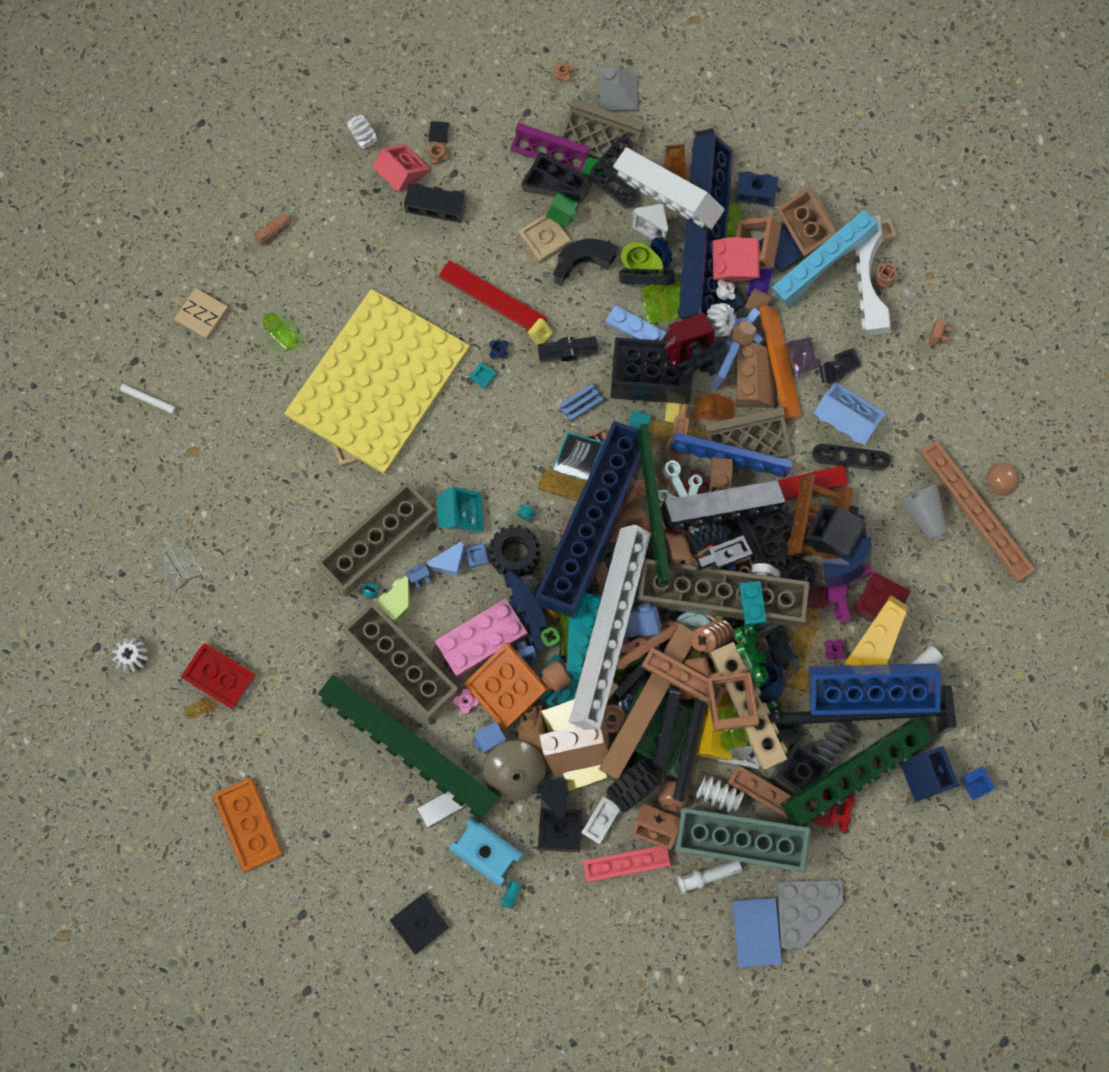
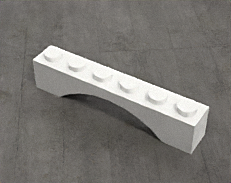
(876, 313)

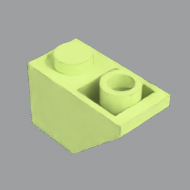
(397, 601)

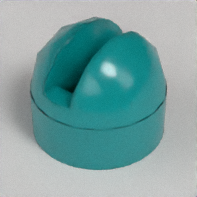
(369, 594)

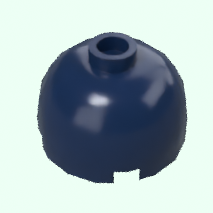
(775, 683)

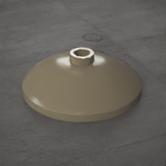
(514, 758)

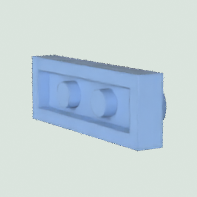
(633, 325)

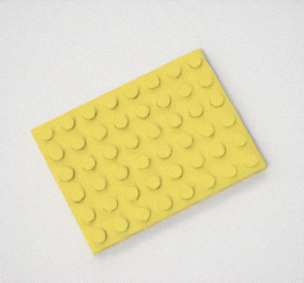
(377, 381)

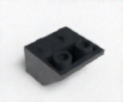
(835, 531)

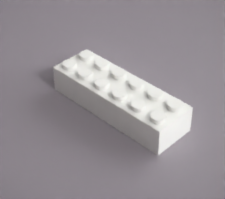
(668, 189)

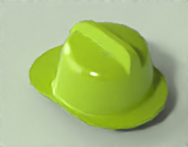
(640, 256)

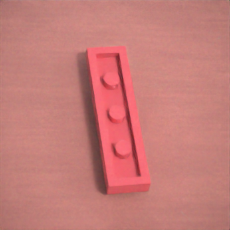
(626, 863)

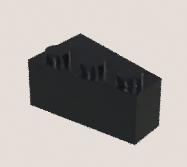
(551, 176)

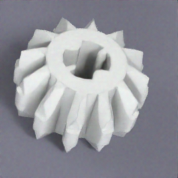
(362, 131)
(721, 319)
(136, 658)

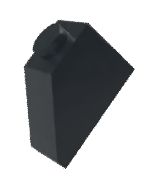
(553, 799)

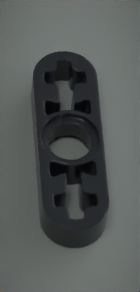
(647, 276)

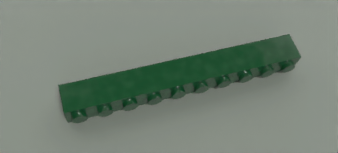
(408, 746)

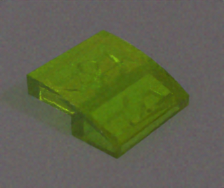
(662, 302)

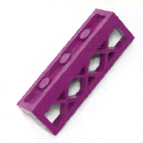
(549, 142)

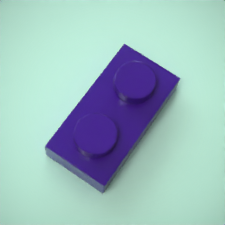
(761, 283)

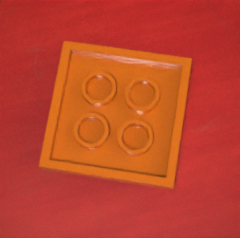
(506, 686)

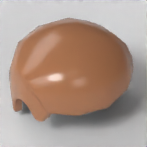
(1002, 478)

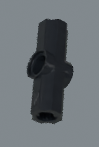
(567, 349)

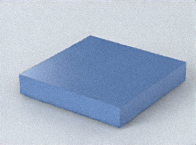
(725, 366)

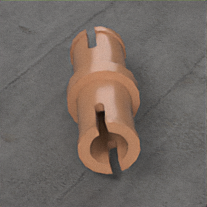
(272, 228)

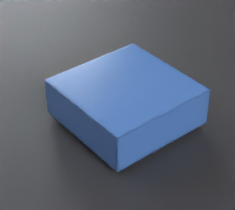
(477, 555)

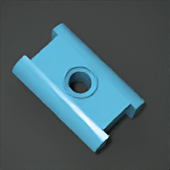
(501, 855)

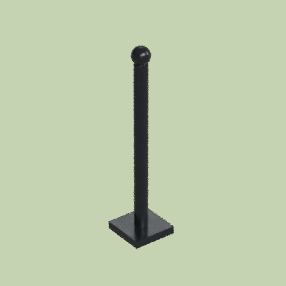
(945, 718)

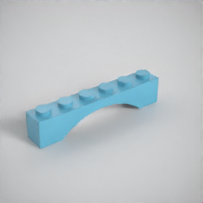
(799, 279)

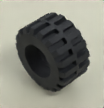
(510, 536)
(634, 785)

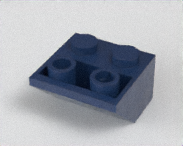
(929, 774)

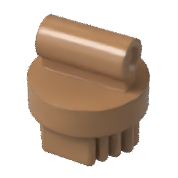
(743, 333)

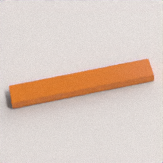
(780, 362)

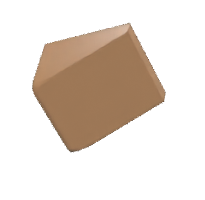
(758, 300)

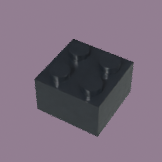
(799, 769)

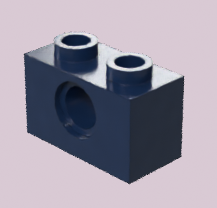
(747, 194)

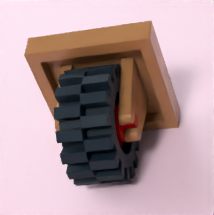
(702, 541)

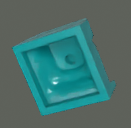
(460, 510)

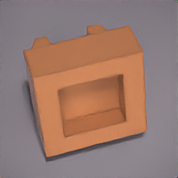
(937, 332)

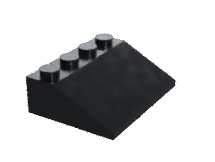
(646, 373)

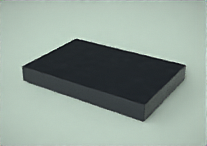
(630, 682)

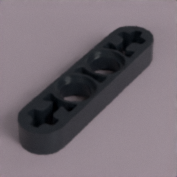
(851, 453)
(666, 727)

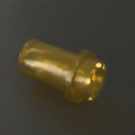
(198, 708)

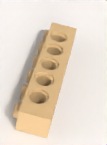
(777, 752)

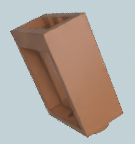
(771, 238)
(734, 723)

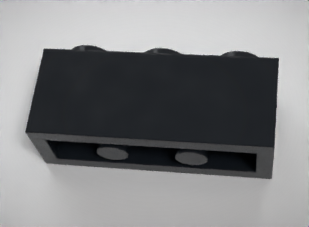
(435, 203)

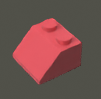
(400, 166)
(735, 259)

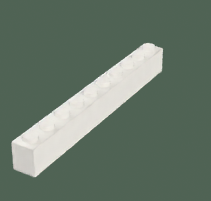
(609, 628)

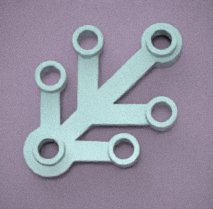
(675, 467)

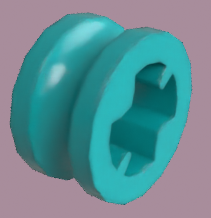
(525, 512)

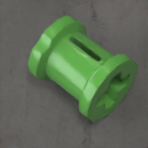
(555, 633)

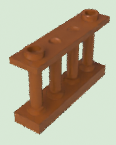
(841, 498)

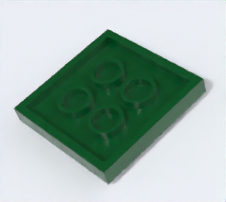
(647, 742)

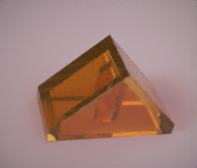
(675, 159)
(713, 407)

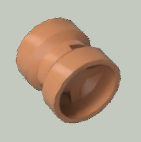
(882, 279)

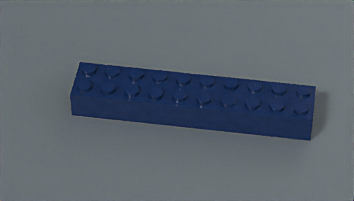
(712, 173)
(592, 522)

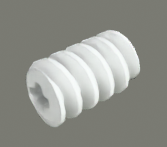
(719, 795)

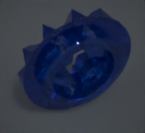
(665, 252)

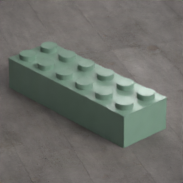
(744, 840)

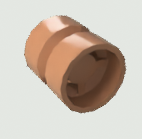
(614, 716)

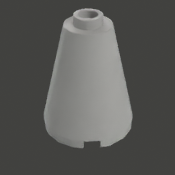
(926, 511)

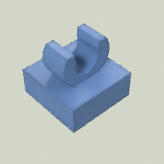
(418, 572)
(527, 653)

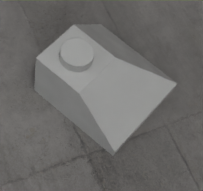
(617, 89)

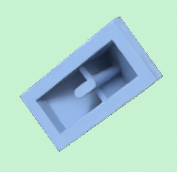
(448, 561)

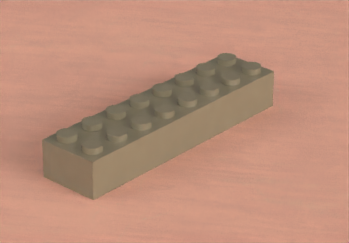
(719, 595)

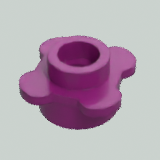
(839, 653)

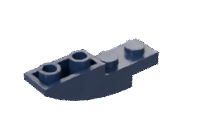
(524, 600)

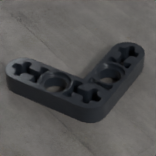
(607, 170)

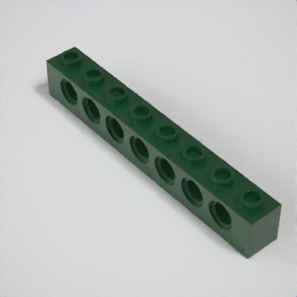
(795, 805)

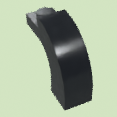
(584, 251)

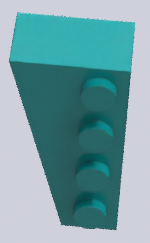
(580, 634)

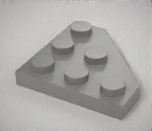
(805, 908)

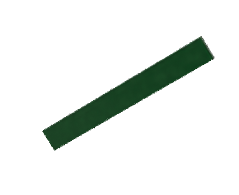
(653, 505)

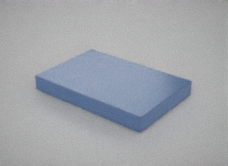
(756, 932)

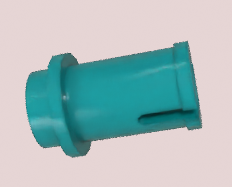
(511, 895)

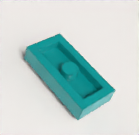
(752, 603)

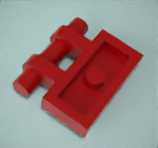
(829, 818)

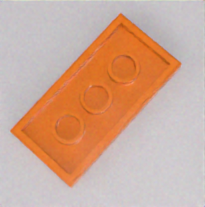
(247, 825)

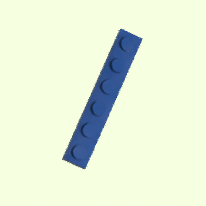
(740, 457)

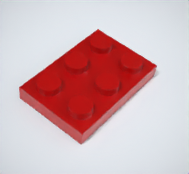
(218, 676)

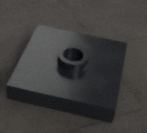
(560, 839)
(419, 924)

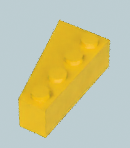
(880, 637)
(709, 741)

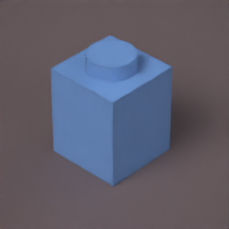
(489, 738)

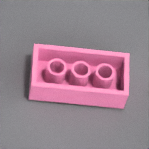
(480, 638)

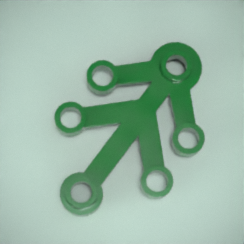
(747, 648)

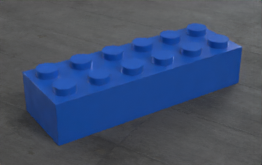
(874, 689)

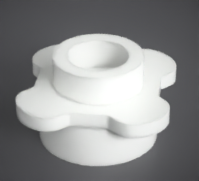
(725, 290)

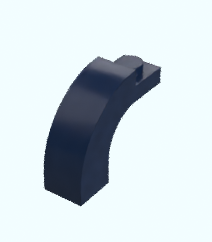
(844, 569)

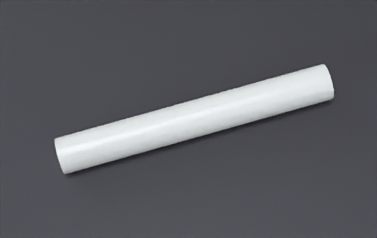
(148, 399)

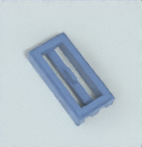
(595, 393)

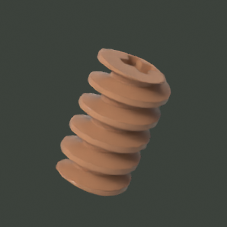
(712, 635)

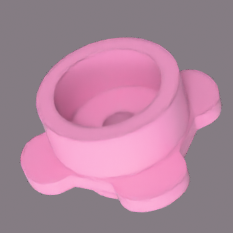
(465, 707)

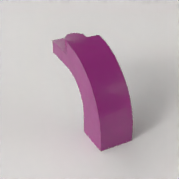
(836, 597)

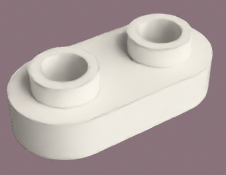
(765, 569)

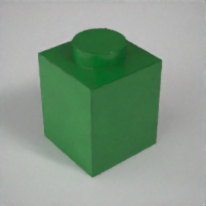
(562, 210)

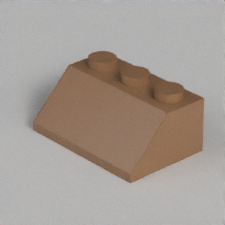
(808, 221)
(754, 377)
(575, 748)

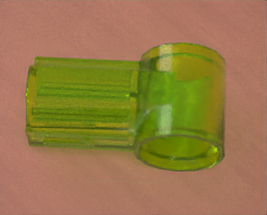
(280, 332)
(732, 738)

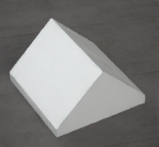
(650, 221)

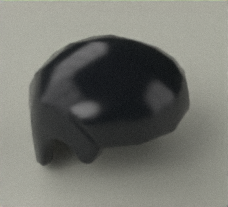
(800, 570)

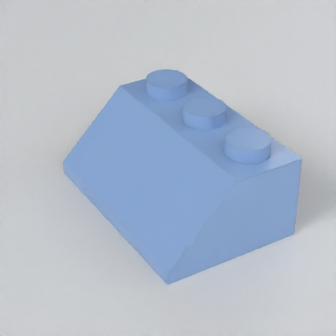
(849, 413)

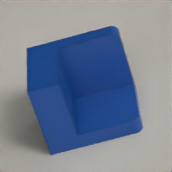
(977, 783)

